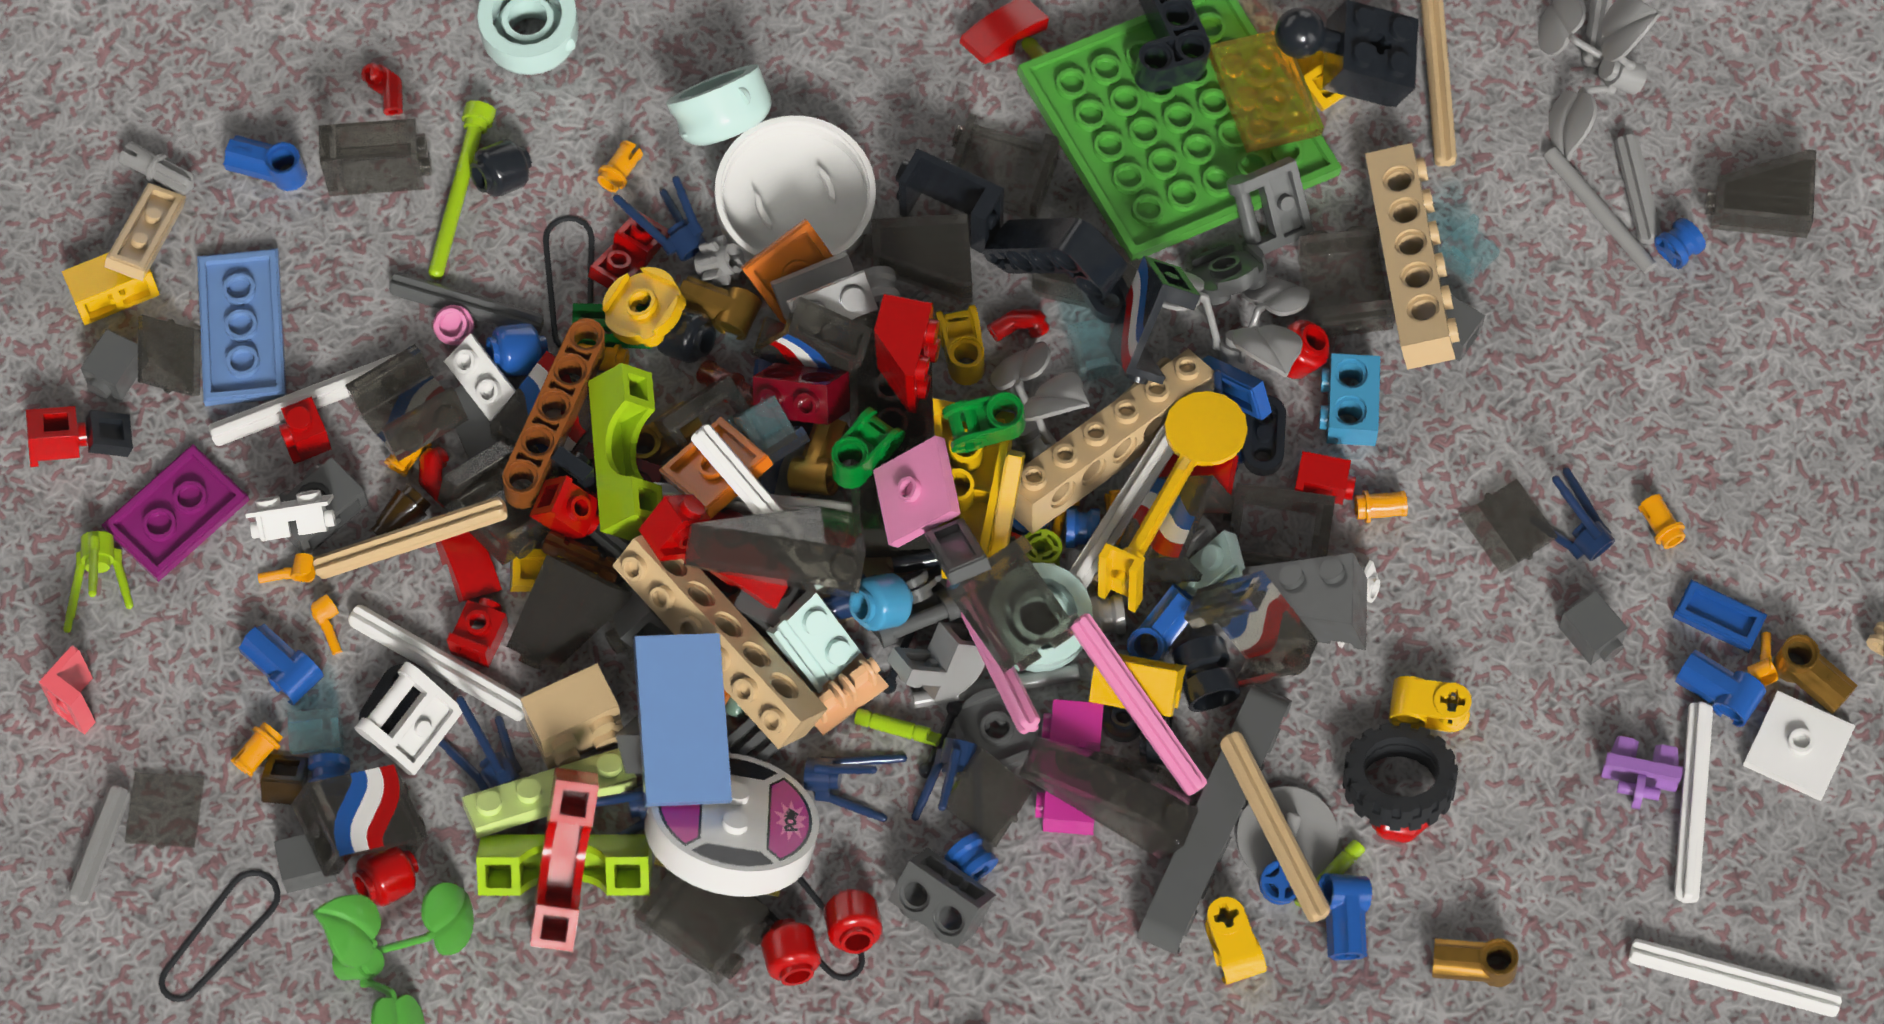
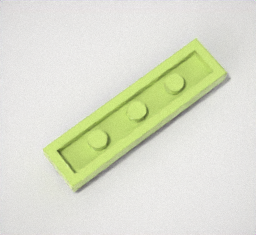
(530, 796)

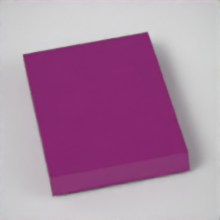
(175, 512)

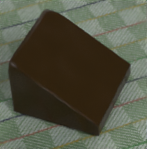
(283, 778)

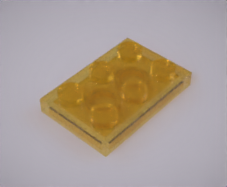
(1265, 92)

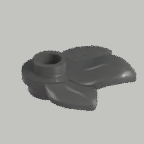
(921, 582)

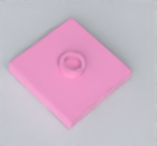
(916, 491)

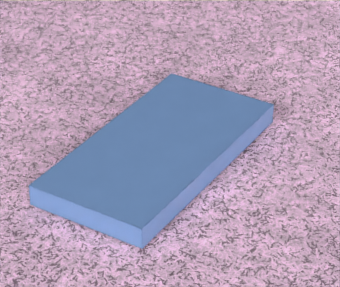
(241, 327)
(682, 720)

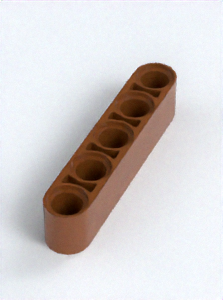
(558, 395)

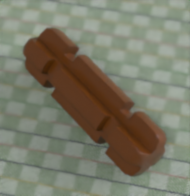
(580, 554)

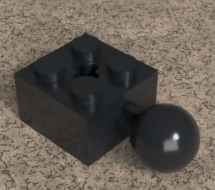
(1365, 49)

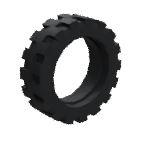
(1407, 743)

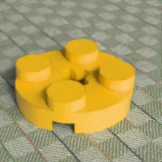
(654, 322)

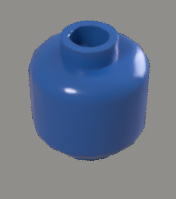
(516, 348)

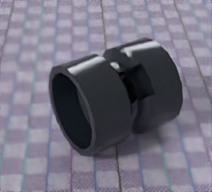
(1206, 675)

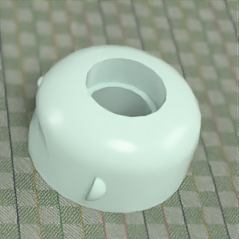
(533, 52)
(721, 106)
(1073, 599)

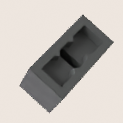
(945, 889)

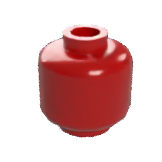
(1314, 348)
(386, 875)
(853, 921)
(790, 952)

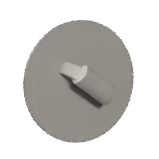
(1309, 822)

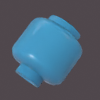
(881, 602)

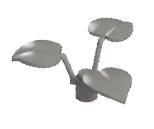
(1622, 30)
(1269, 344)
(1052, 398)

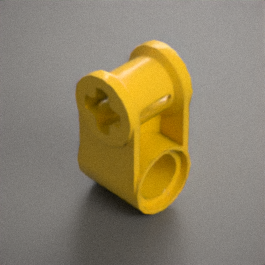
(962, 339)
(1426, 704)
(1233, 946)

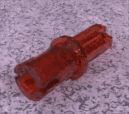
(710, 372)

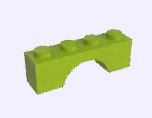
(619, 408)
(612, 862)

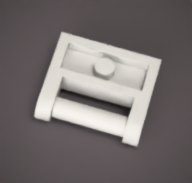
(421, 725)

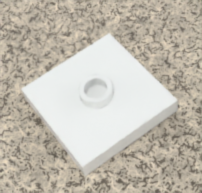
(1799, 745)

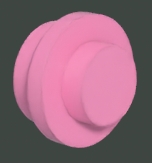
(453, 324)

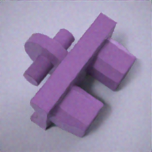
(1639, 776)

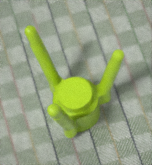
(96, 557)

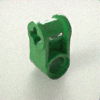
(981, 421)
(869, 443)

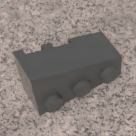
(1325, 594)

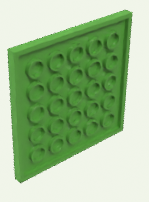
(1159, 156)

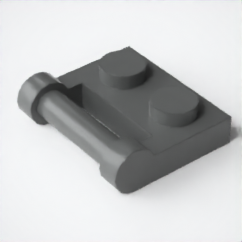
(1282, 204)
(923, 614)

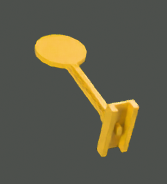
(1203, 432)

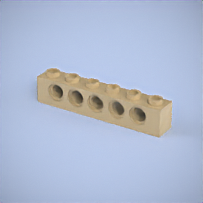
(1404, 231)
(1105, 443)
(750, 666)

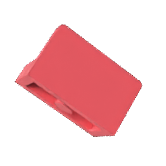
(64, 687)

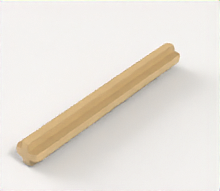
(1438, 82)
(410, 537)
(1275, 827)

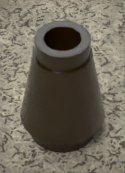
(402, 510)

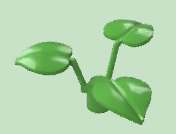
(351, 931)

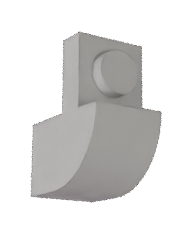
(945, 667)

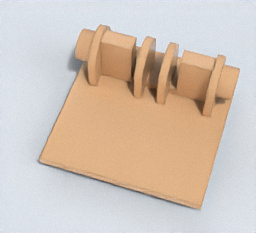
(848, 691)

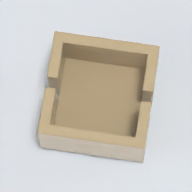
(572, 717)

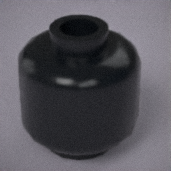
(500, 168)
(690, 338)

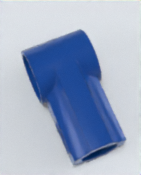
(265, 160)
(1164, 623)
(285, 668)
(1728, 692)
(1345, 925)

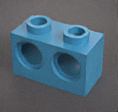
(1355, 400)

